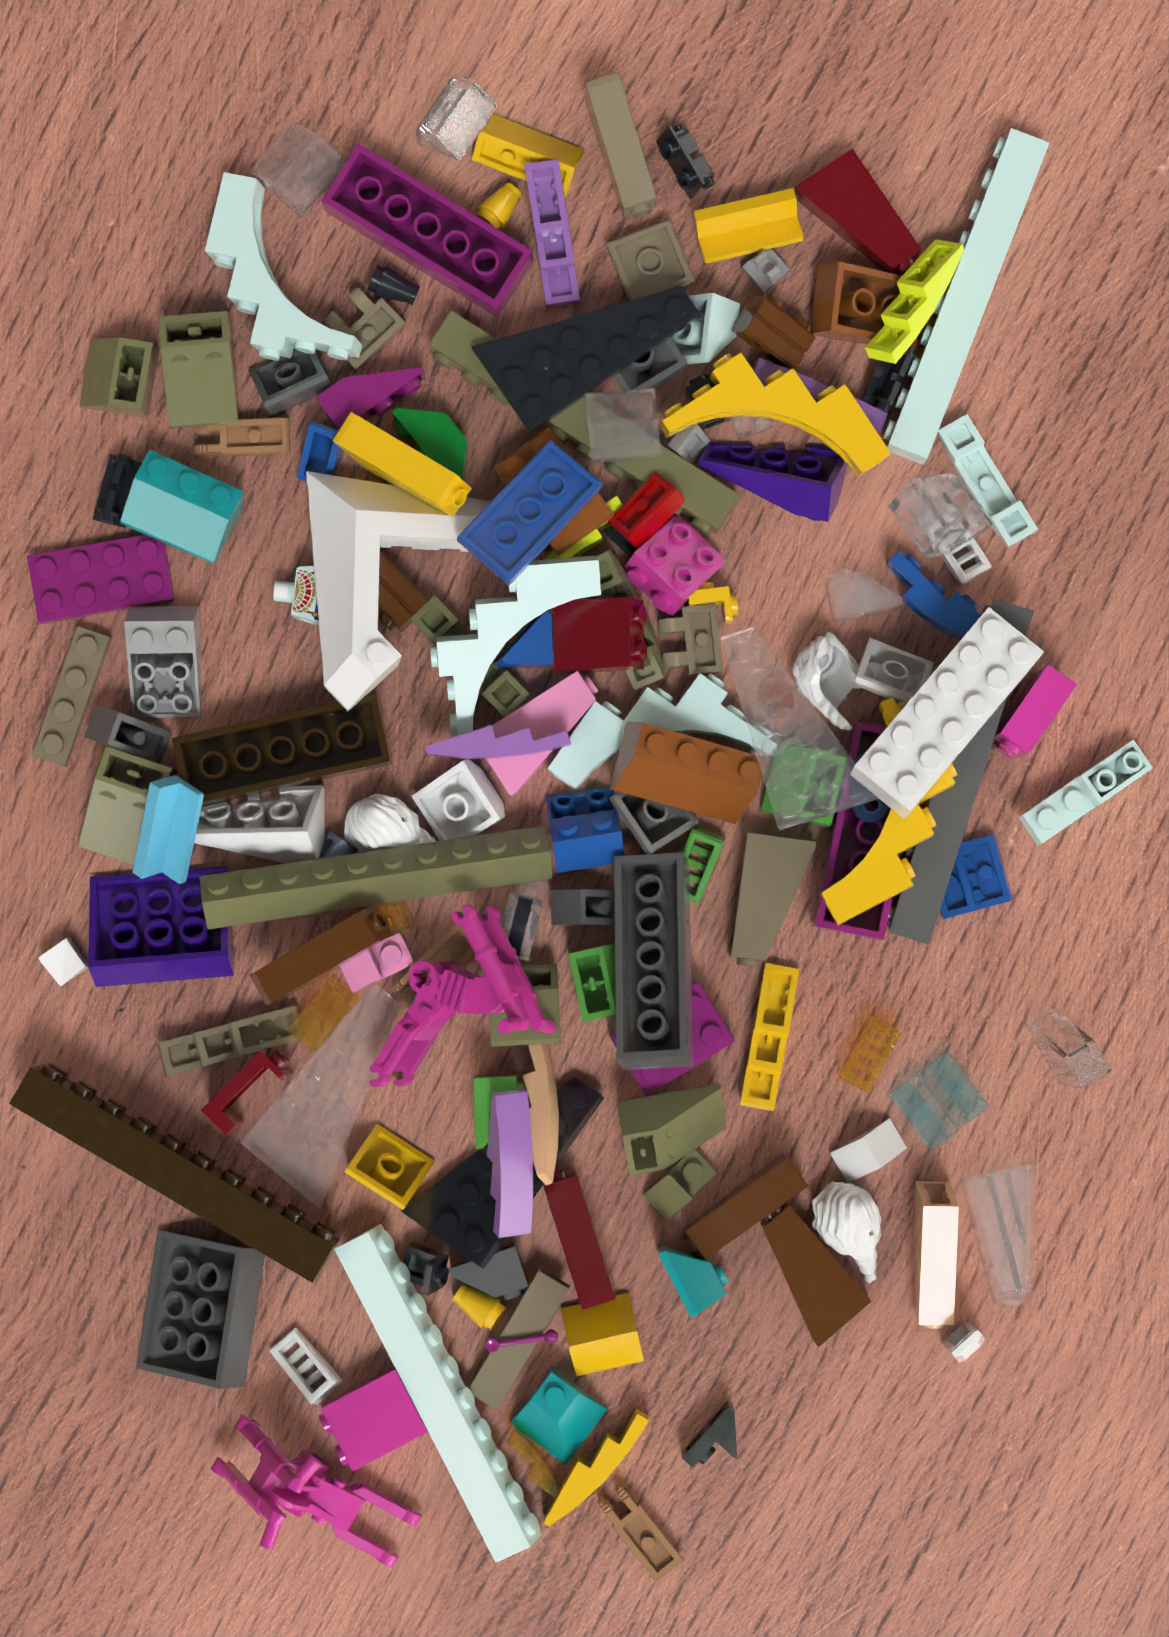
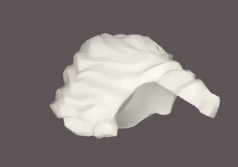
(826, 676)
(383, 824)
(849, 1224)

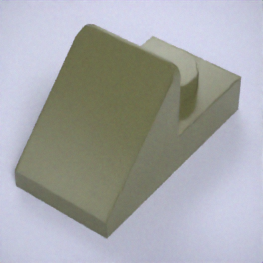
(680, 1184)

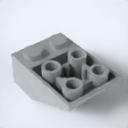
(164, 661)

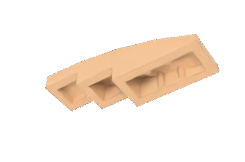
(543, 1113)

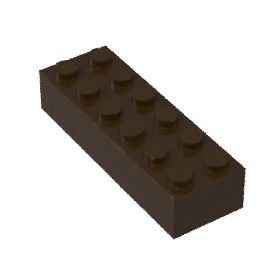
(284, 750)

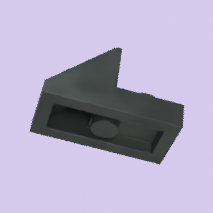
(720, 1430)

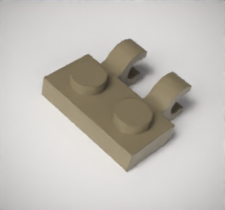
(371, 330)
(701, 640)

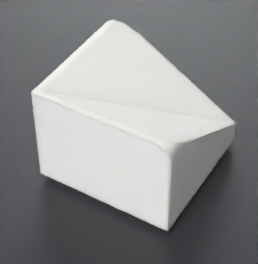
(64, 961)

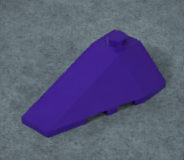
(795, 480)

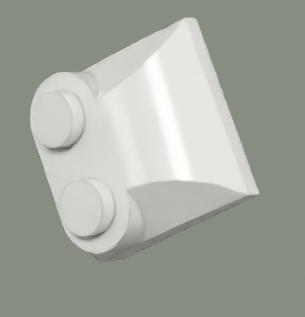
(891, 671)
(460, 802)

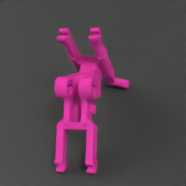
(459, 990)
(305, 1487)

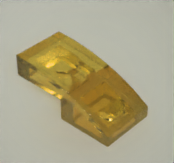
(323, 1015)
(540, 1469)

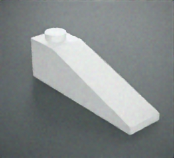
(273, 828)

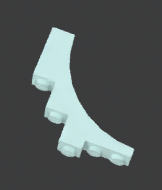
(238, 241)
(537, 589)
(602, 730)

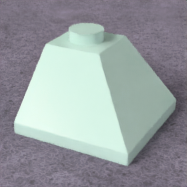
(710, 332)

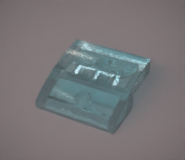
(939, 1100)

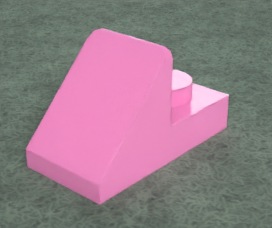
(377, 963)

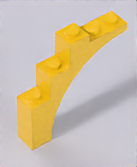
(739, 392)
(881, 871)

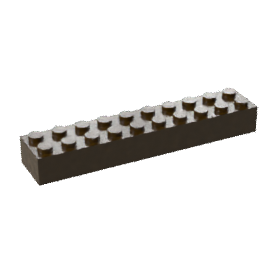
(175, 1171)

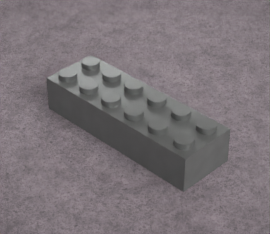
(653, 961)

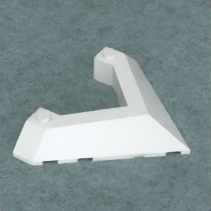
(347, 529)

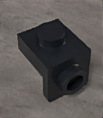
(426, 1267)

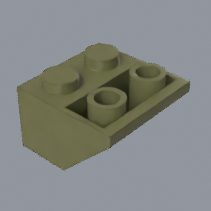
(120, 376)
(545, 985)

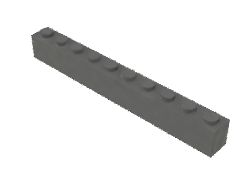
(935, 857)

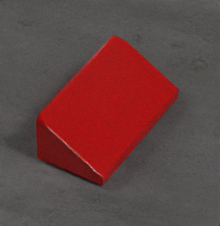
(647, 510)

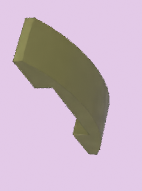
(616, 584)
(498, 684)

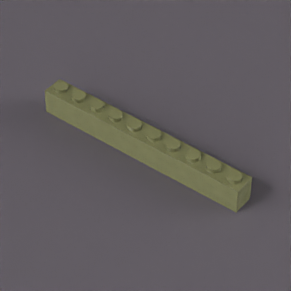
(705, 498)
(375, 877)

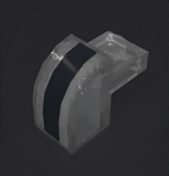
(523, 915)

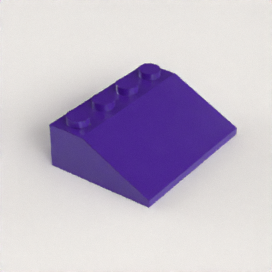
(154, 931)

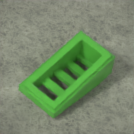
(711, 838)

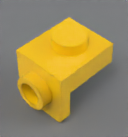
(721, 596)

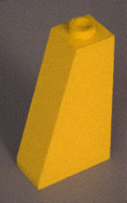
(401, 465)

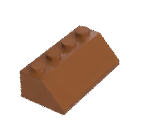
(685, 772)

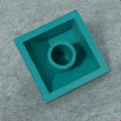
(694, 1278)
(558, 1415)

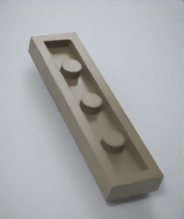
(72, 696)

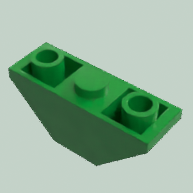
(434, 437)

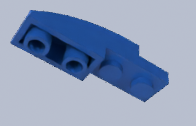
(927, 600)

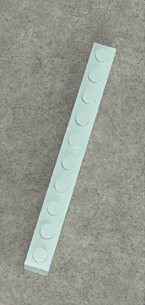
(966, 297)
(439, 1393)

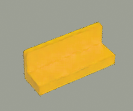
(511, 145)
(748, 226)

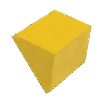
(389, 1166)
(602, 1335)

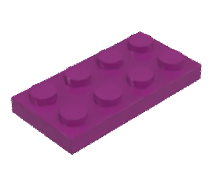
(100, 578)

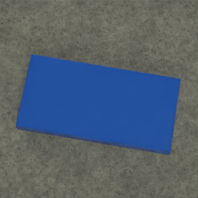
(529, 512)

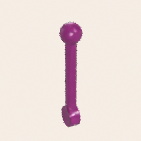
(492, 1344)

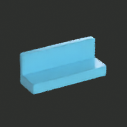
(168, 829)

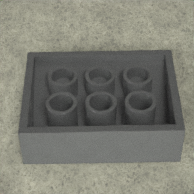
(201, 1309)

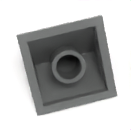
(653, 368)
(289, 381)
(652, 822)

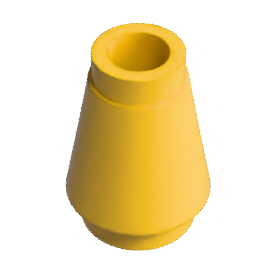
(499, 206)
(480, 1307)

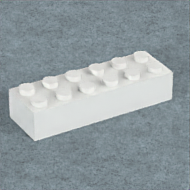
(946, 713)

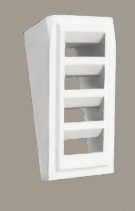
(954, 565)
(963, 1341)
(315, 1358)

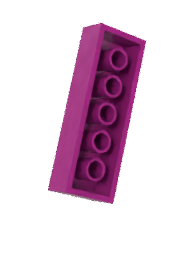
(427, 230)
(848, 846)

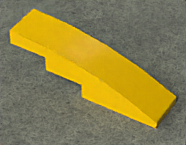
(769, 1037)
(588, 1476)

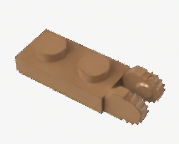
(246, 438)
(449, 948)
(642, 1535)

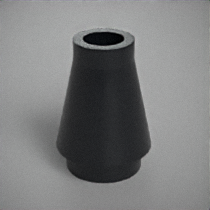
(392, 285)

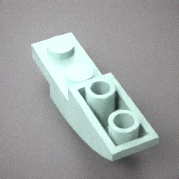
(1085, 792)

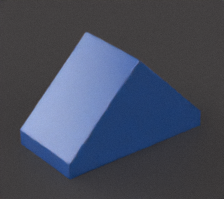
(319, 451)
(532, 646)

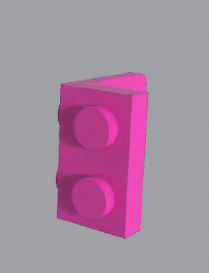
(673, 565)

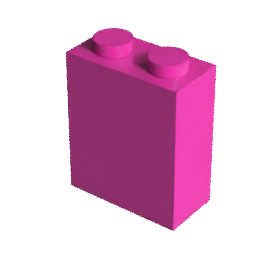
(1033, 712)
(372, 1419)

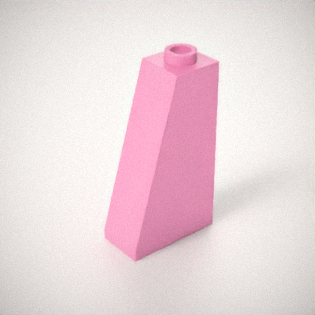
(547, 714)

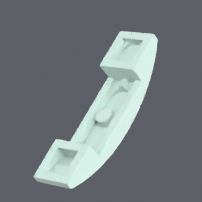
(985, 482)

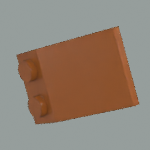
(851, 302)
(587, 520)

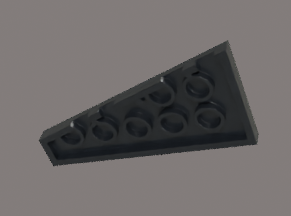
(563, 361)
(461, 1205)

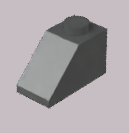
(127, 734)
(582, 907)
(500, 1277)

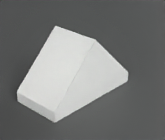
(868, 1151)

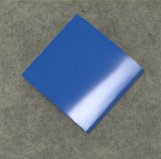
(976, 878)

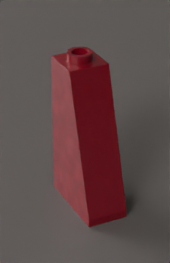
(859, 212)
(579, 1240)

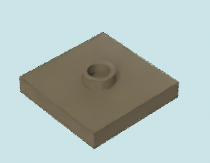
(650, 261)

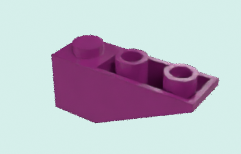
(368, 394)

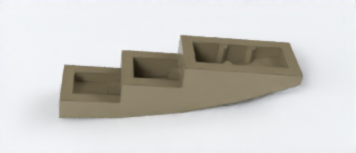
(227, 1041)
(527, 1319)

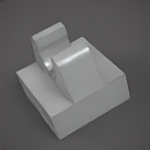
(765, 270)
(688, 443)

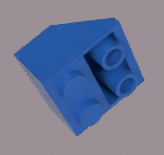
(584, 829)

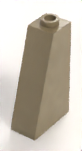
(620, 145)
(767, 886)

